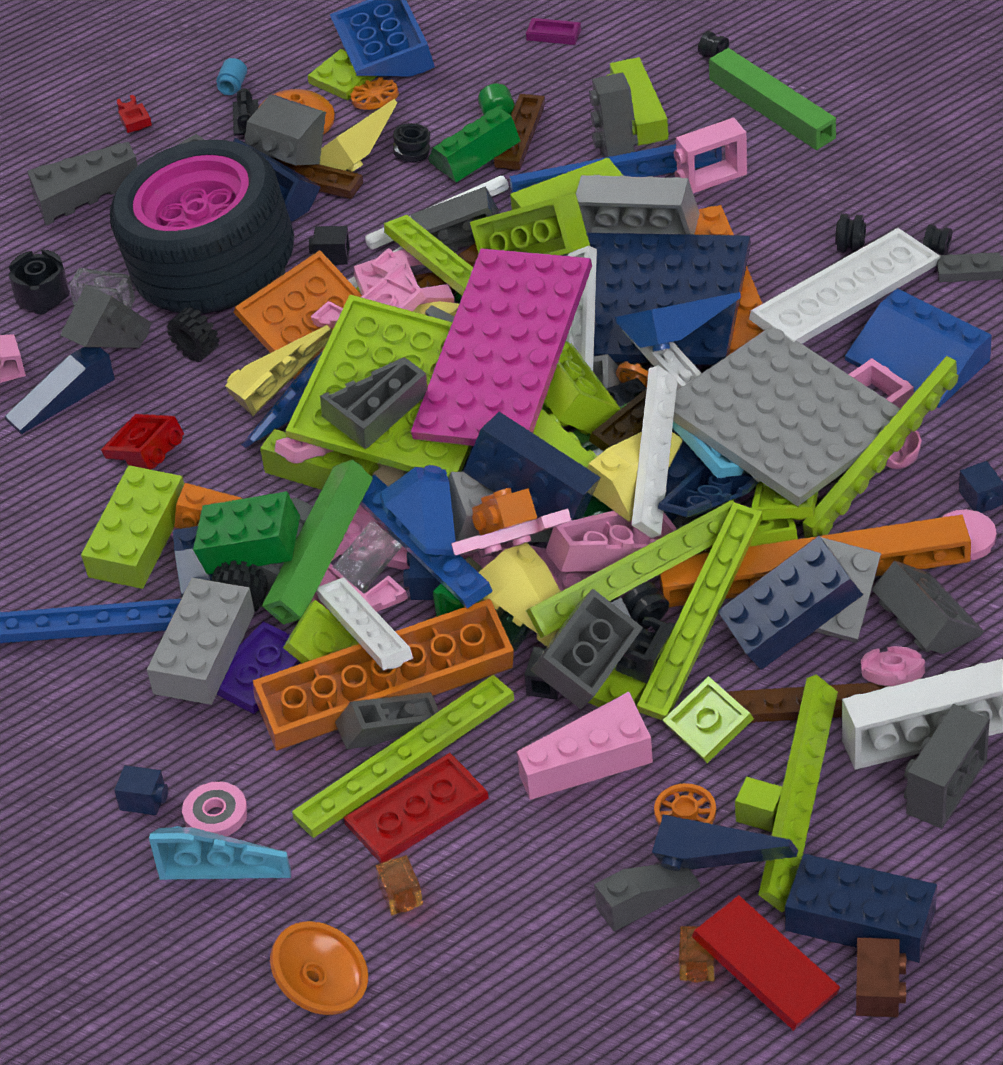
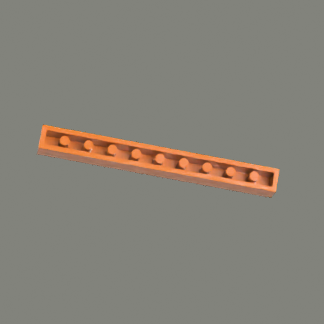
(914, 543)

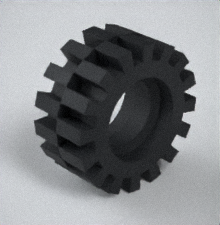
(193, 334)
(243, 576)

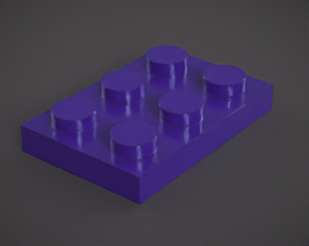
(256, 657)

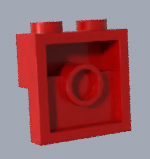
(144, 440)

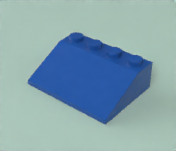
(383, 39)
(916, 337)

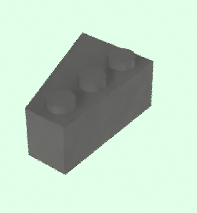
(612, 115)
(452, 218)
(104, 322)
(375, 403)

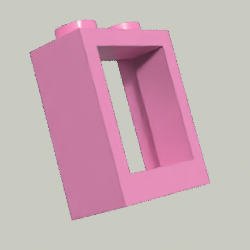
(723, 133)
(885, 380)

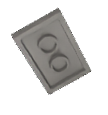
(862, 567)

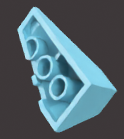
(207, 855)

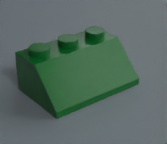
(475, 144)

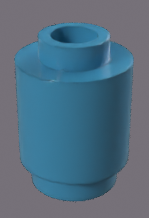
(231, 76)

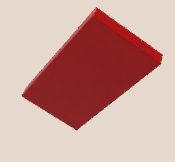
(416, 808)
(766, 962)

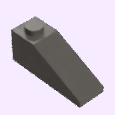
(383, 719)
(640, 891)

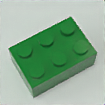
(248, 530)

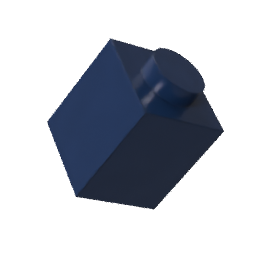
(981, 487)
(140, 790)

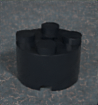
(38, 281)

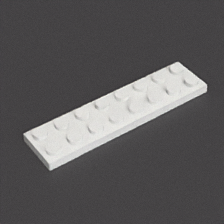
(846, 286)

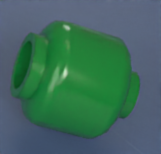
(495, 96)

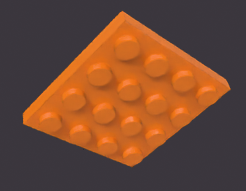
(285, 306)

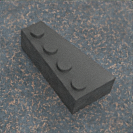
(80, 179)

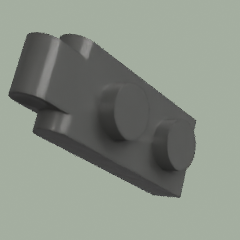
(970, 267)

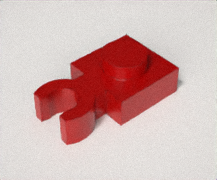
(133, 116)

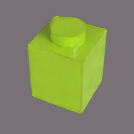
(757, 804)

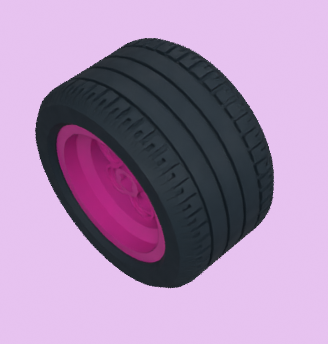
(202, 226)

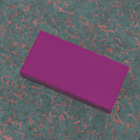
(553, 31)

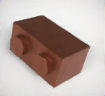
(878, 977)

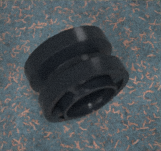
(411, 142)
(850, 233)
(646, 602)

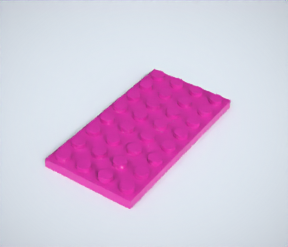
(502, 344)

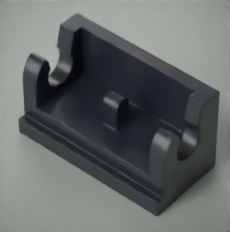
(645, 650)

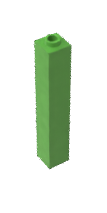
(772, 99)
(318, 542)

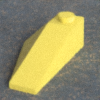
(357, 142)
(268, 375)
(618, 473)
(520, 582)

